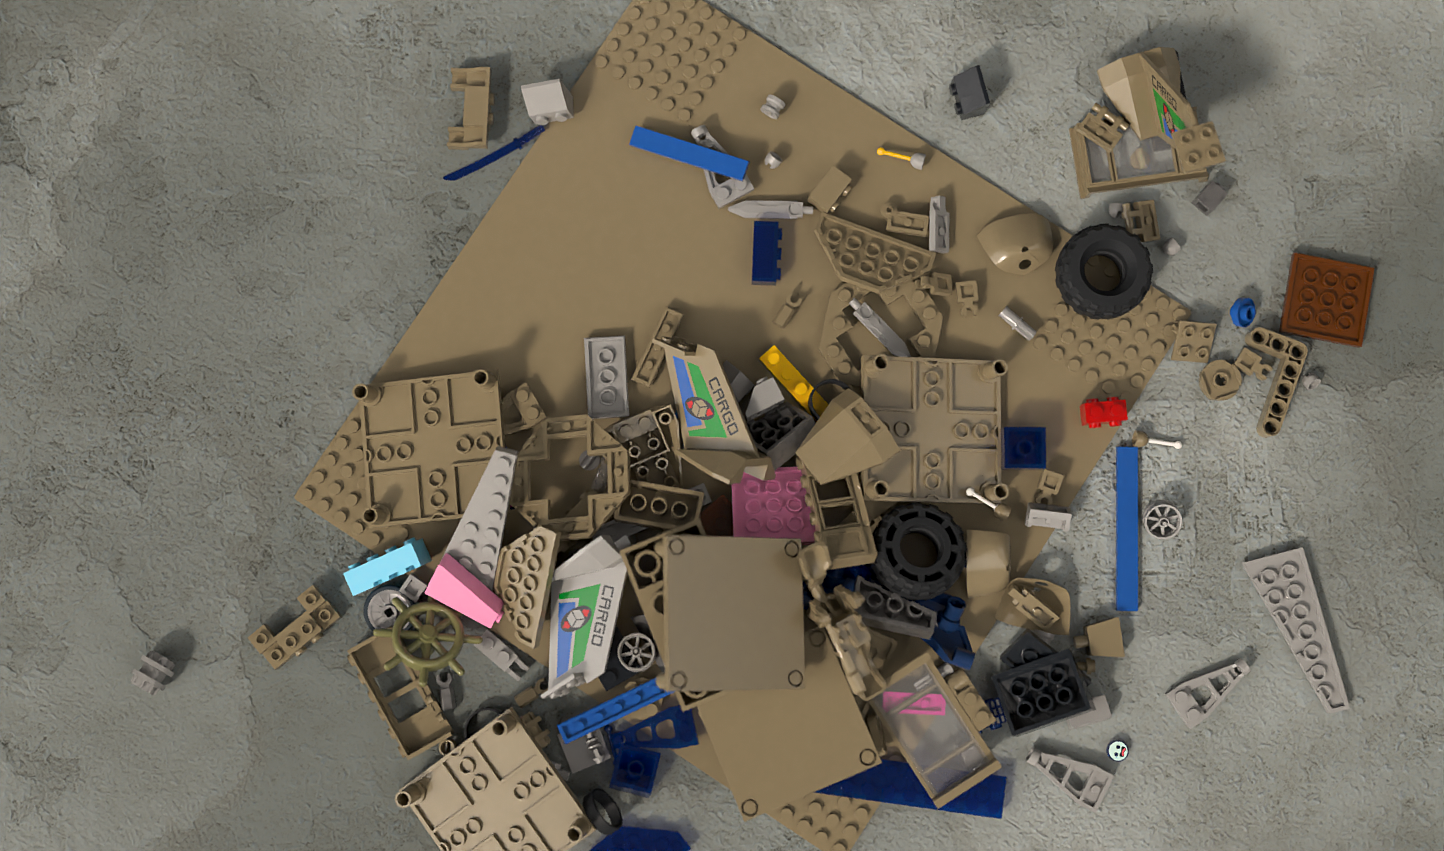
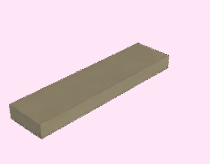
(654, 354)

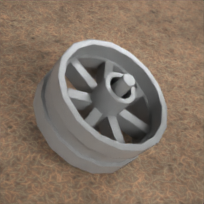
(1162, 519)
(636, 652)

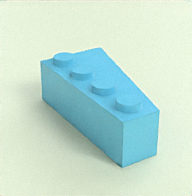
(386, 567)

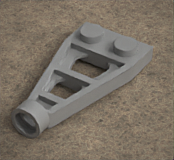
(729, 190)
(1186, 705)
(1094, 787)

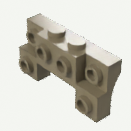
(477, 108)
(295, 637)

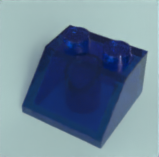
(634, 770)

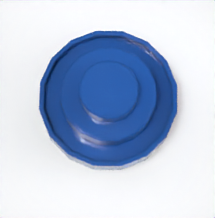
(1243, 312)

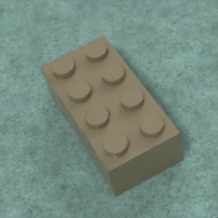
(659, 506)

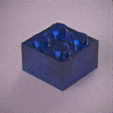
(1023, 448)

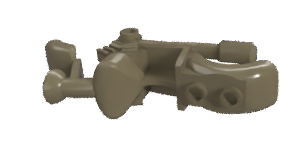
(842, 622)

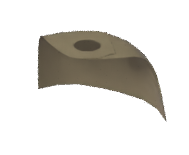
(1008, 236)
(986, 562)
(1051, 594)

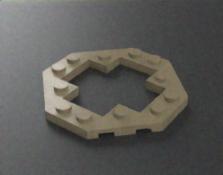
(837, 324)
(599, 505)

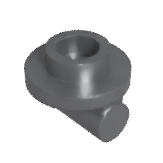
(589, 462)

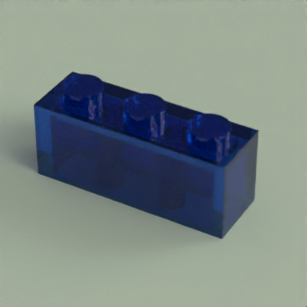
(766, 253)

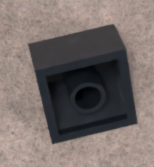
(969, 93)

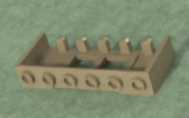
(846, 543)
(421, 729)

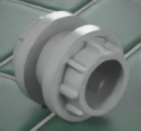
(152, 672)

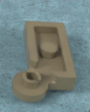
(904, 222)

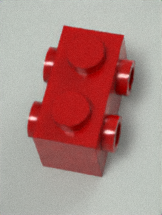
(1105, 412)

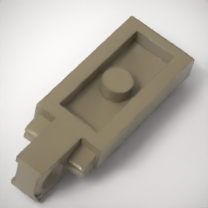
(1033, 607)

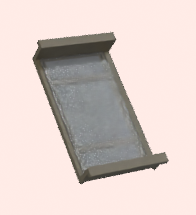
(1129, 164)
(933, 731)

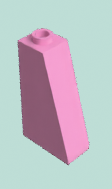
(464, 592)

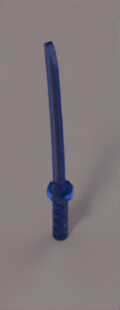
(517, 143)

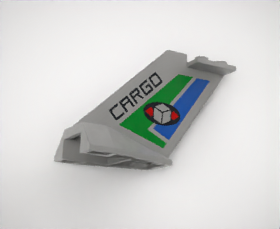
(585, 613)

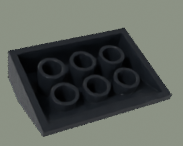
(1043, 693)

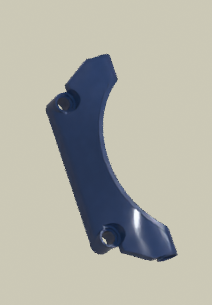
(949, 637)

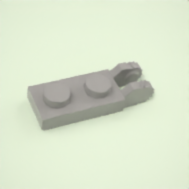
(500, 654)

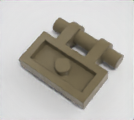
(1099, 131)
(1145, 218)

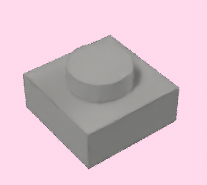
(413, 587)

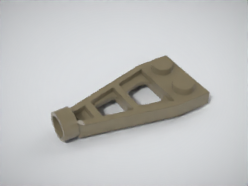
(527, 405)

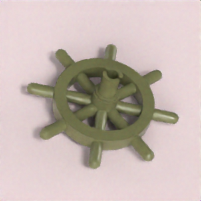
(427, 638)

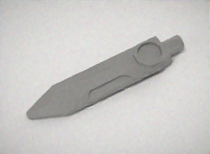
(770, 209)
(879, 329)

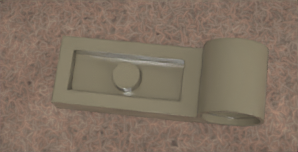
(970, 699)

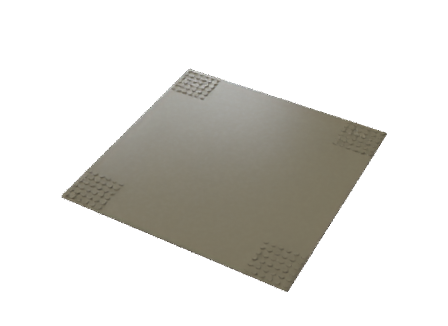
(612, 234)

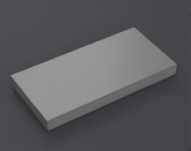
(606, 377)

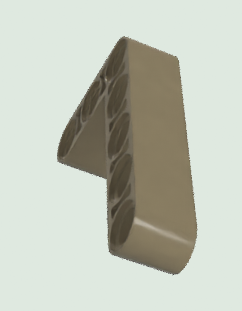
(1280, 377)

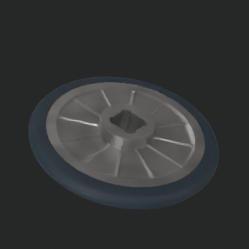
(377, 604)

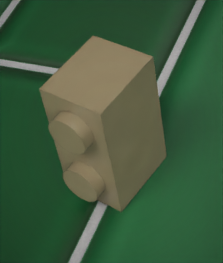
(830, 190)

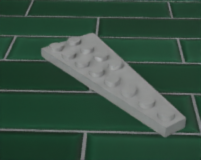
(482, 526)
(1292, 601)

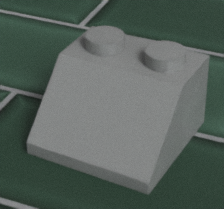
(548, 101)
(764, 398)

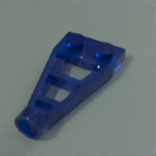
(683, 725)

